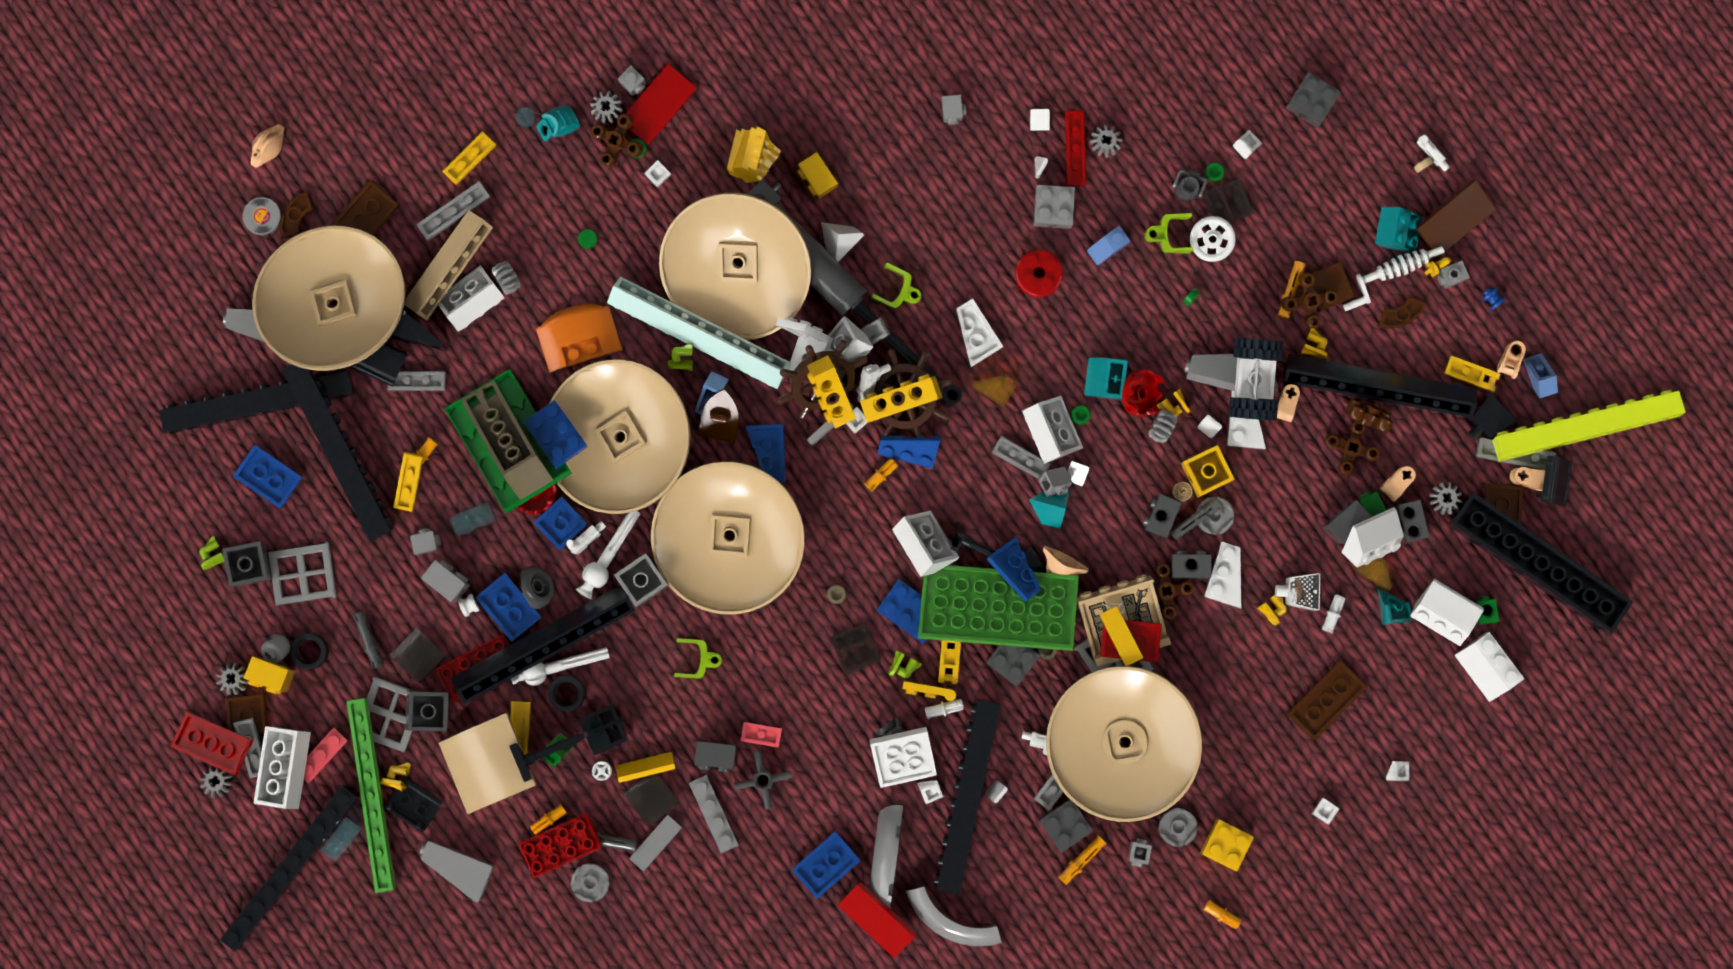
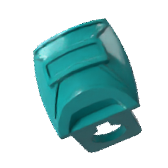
(559, 122)

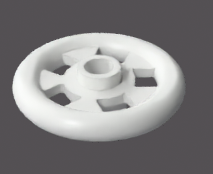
(1221, 252)

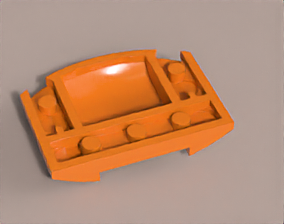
(578, 336)

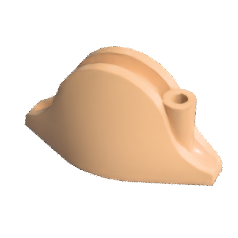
(267, 145)
(1061, 563)

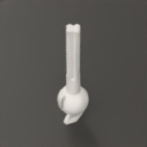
(595, 573)
(537, 673)

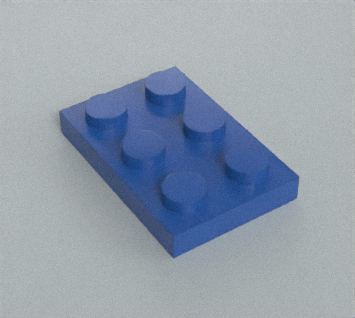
(555, 434)
(267, 476)
(508, 607)
(903, 608)
(826, 865)

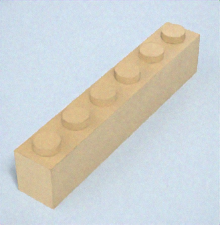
(447, 265)

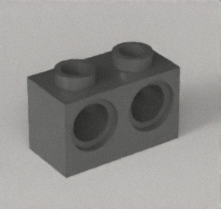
(1417, 520)

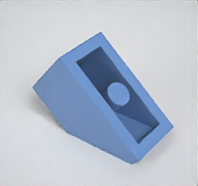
(1108, 245)
(1541, 375)
(712, 385)

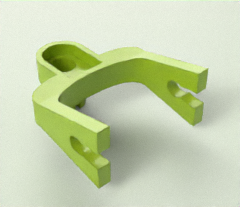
(1161, 233)
(905, 293)
(705, 659)

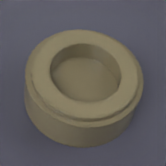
(836, 594)
(1046, 653)

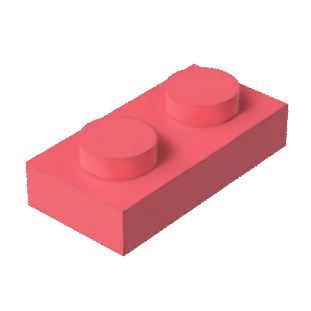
(761, 734)

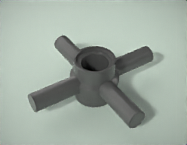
(754, 782)

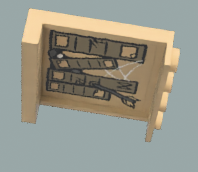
(1135, 602)

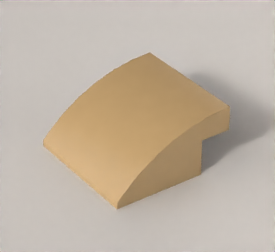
(484, 763)

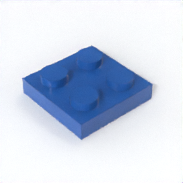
(560, 523)

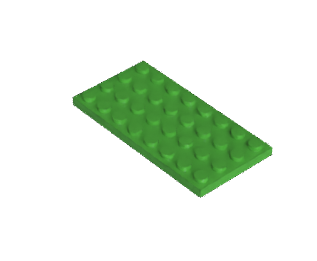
(985, 609)

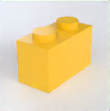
(817, 175)

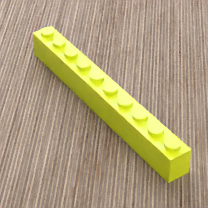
(1588, 426)

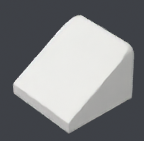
(1039, 119)
(1247, 144)
(1209, 426)
(1078, 473)
(996, 791)

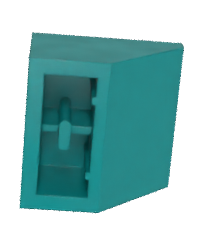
(1398, 229)
(1105, 378)

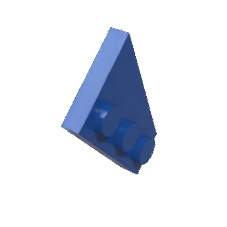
(770, 448)

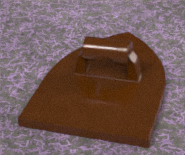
(719, 417)

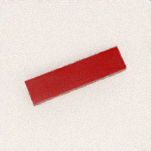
(1075, 148)

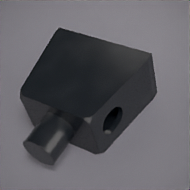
(1489, 419)

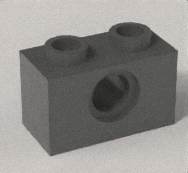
(1170, 508)
(1202, 568)

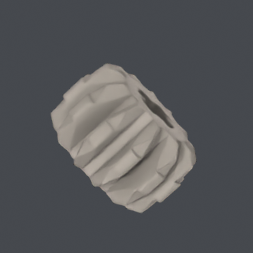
(613, 104)
(1106, 134)
(506, 277)
(1162, 426)
(1438, 498)
(225, 678)
(218, 788)

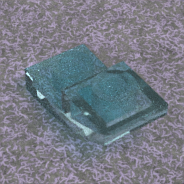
(471, 519)
(340, 839)

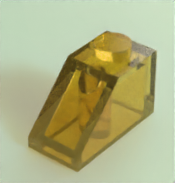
(996, 388)
(1376, 572)

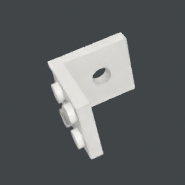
(807, 336)

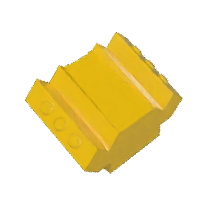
(751, 155)

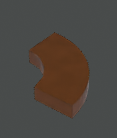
(294, 214)
(1402, 315)

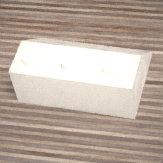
(470, 298)
(857, 341)
(1052, 429)
(1374, 538)
(924, 543)
(1447, 612)
(1489, 666)

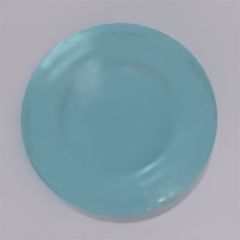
(525, 117)

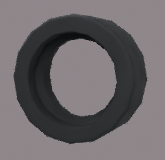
(295, 646)
(552, 690)

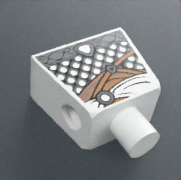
(1301, 591)

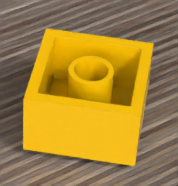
(1207, 471)
(269, 674)
(1226, 845)

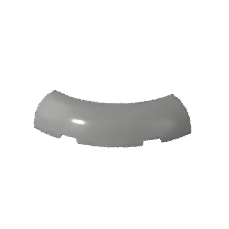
(886, 852)
(948, 928)

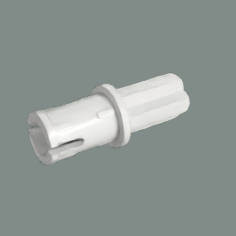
(1333, 613)
(944, 708)

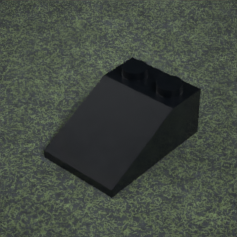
(412, 332)

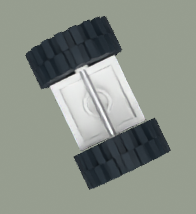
(1255, 379)

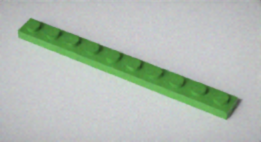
(371, 795)

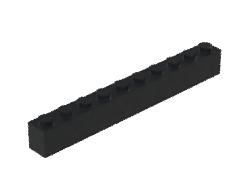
(1380, 385)
(248, 403)
(338, 451)
(542, 644)
(968, 796)
(290, 868)

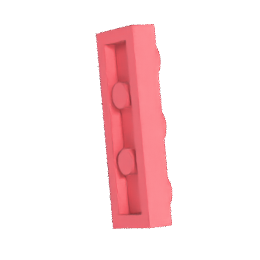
(323, 754)

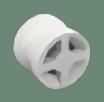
(468, 605)
(599, 768)

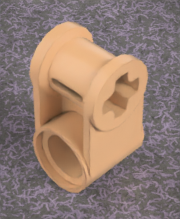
(1510, 360)
(1287, 405)
(1531, 478)
(1396, 485)

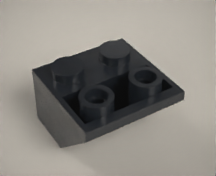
(606, 738)

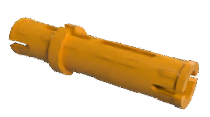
(1298, 268)
(1084, 857)

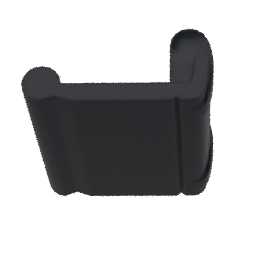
(383, 364)
(1556, 480)
(414, 805)

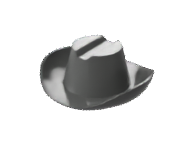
(536, 586)

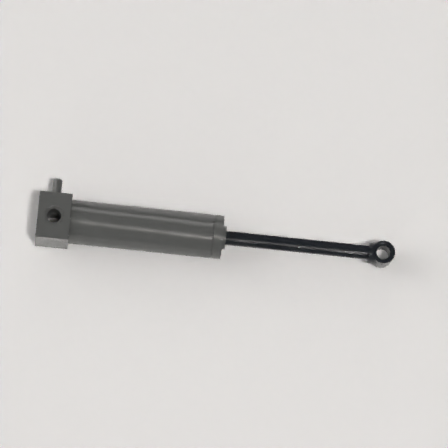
(843, 289)

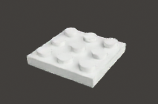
(903, 757)

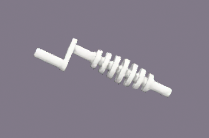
(1389, 270)

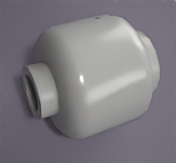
(275, 648)

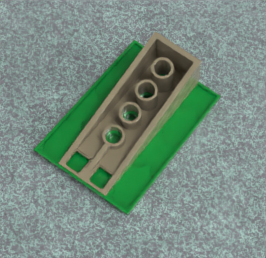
(501, 444)

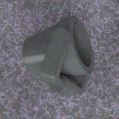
(1188, 188)
(890, 728)

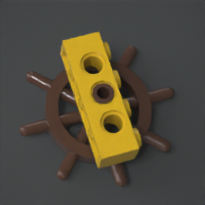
(828, 390)
(905, 397)

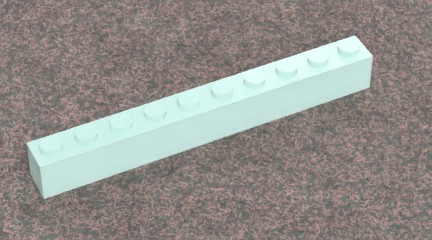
(698, 331)

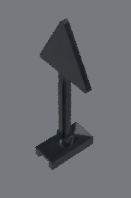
(962, 539)
(523, 761)

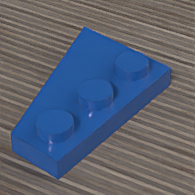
(917, 450)
(1013, 567)

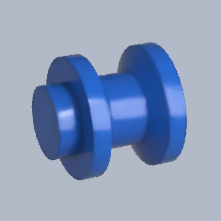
(1492, 296)

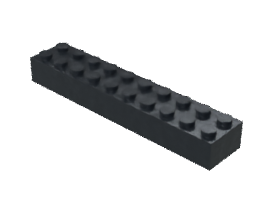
(1540, 563)

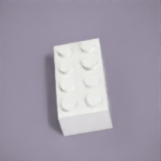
(282, 768)

